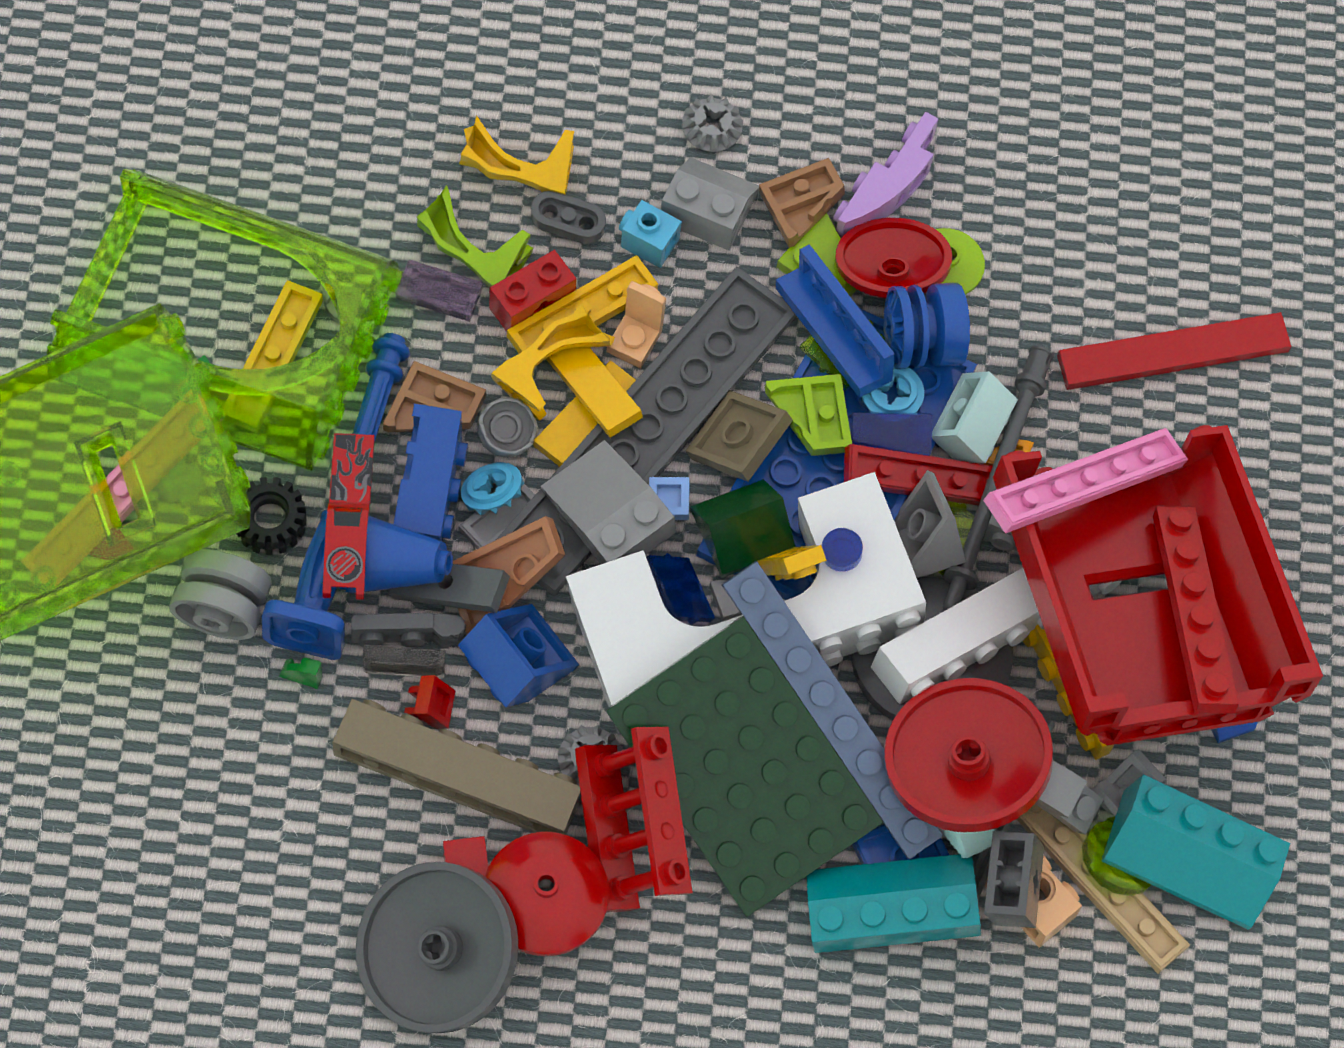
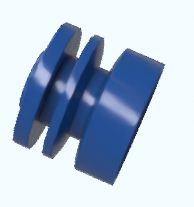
(927, 325)

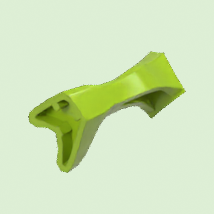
(490, 267)

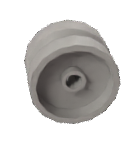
(220, 594)

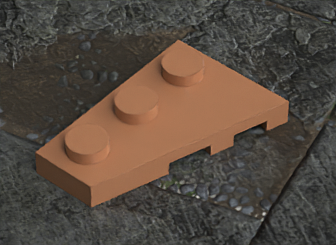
(523, 555)

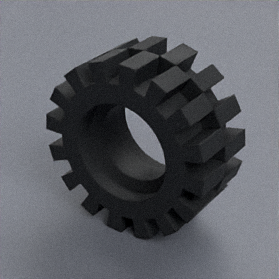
(288, 530)

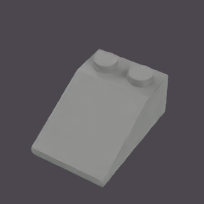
(610, 505)

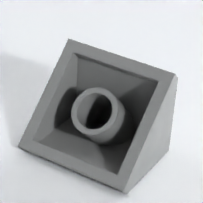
(929, 529)

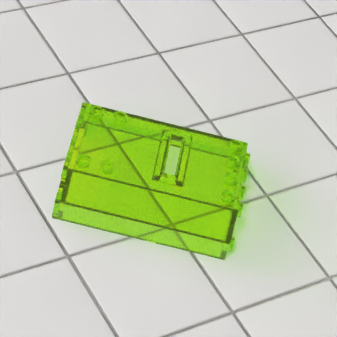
(58, 520)

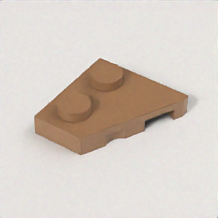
(802, 198)
(436, 389)

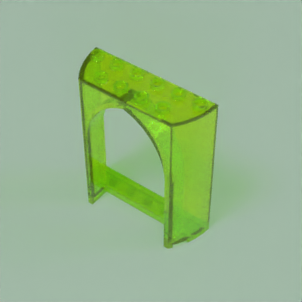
(272, 409)

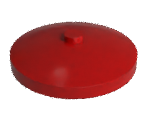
(968, 755)

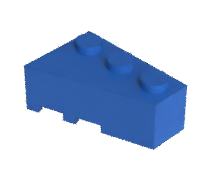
(431, 472)

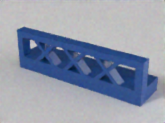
(837, 324)

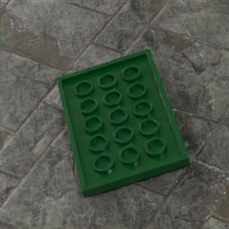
(749, 766)

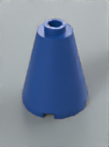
(402, 558)

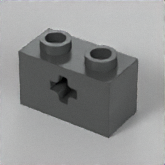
(1014, 879)

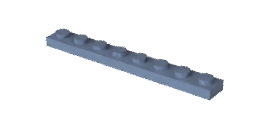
(826, 703)

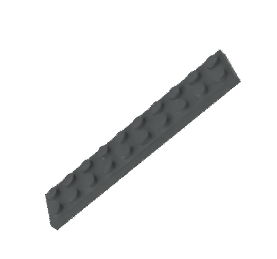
(676, 396)

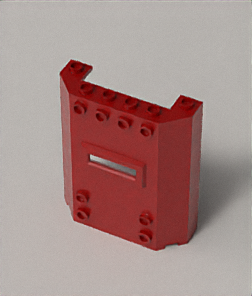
(1124, 651)

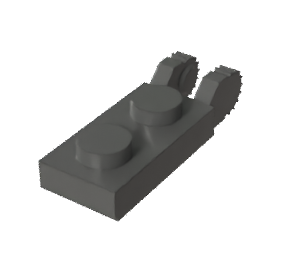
(408, 629)

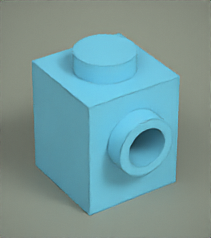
(649, 233)

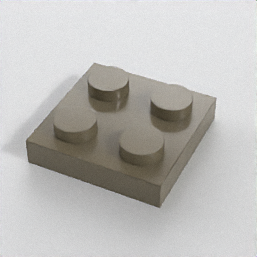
(739, 435)

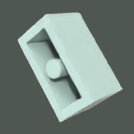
(974, 417)

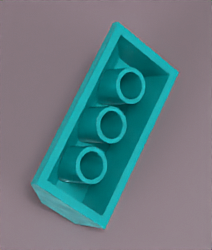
(1195, 851)
(893, 903)

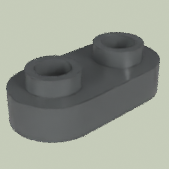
(569, 217)

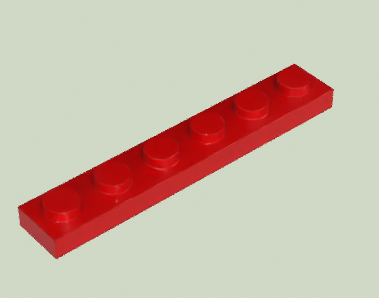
(1195, 610)

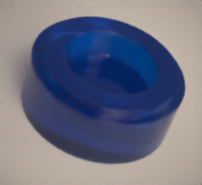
(842, 549)

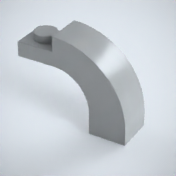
(1070, 799)

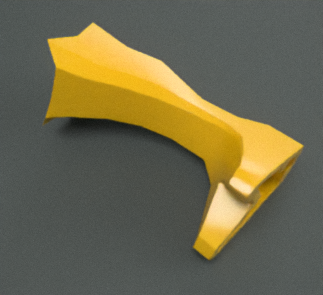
(494, 163)
(517, 373)

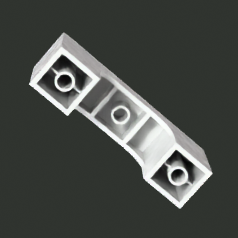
(840, 612)

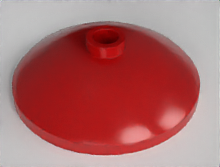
(893, 254)
(558, 918)

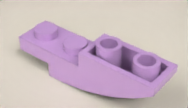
(890, 185)

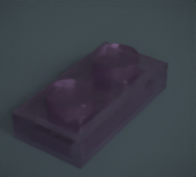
(439, 290)

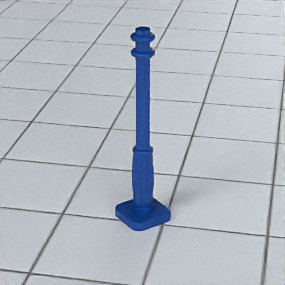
(307, 623)

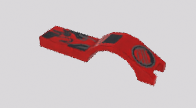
(348, 513)

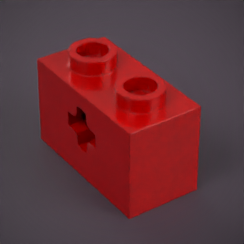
(531, 289)

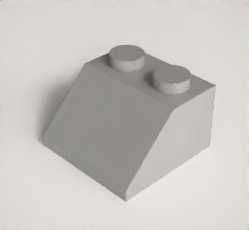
(709, 202)

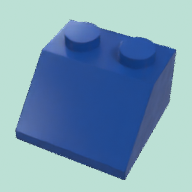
(517, 654)

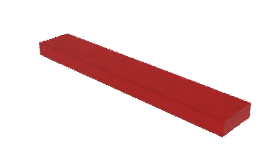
(1173, 351)

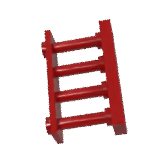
(607, 820)

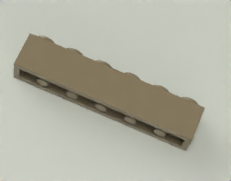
(456, 769)

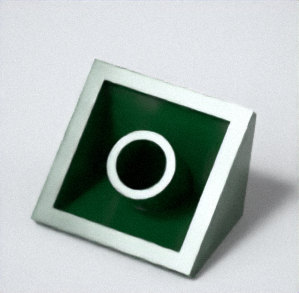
(744, 526)

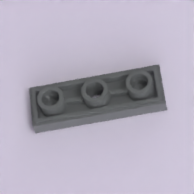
(463, 588)

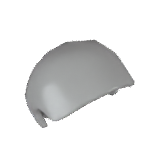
(507, 427)

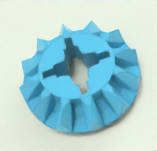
(908, 386)
(478, 485)

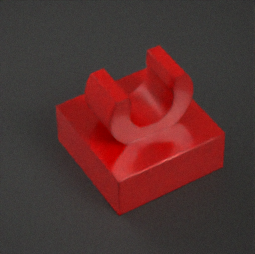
(433, 702)

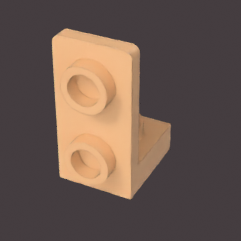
(640, 324)

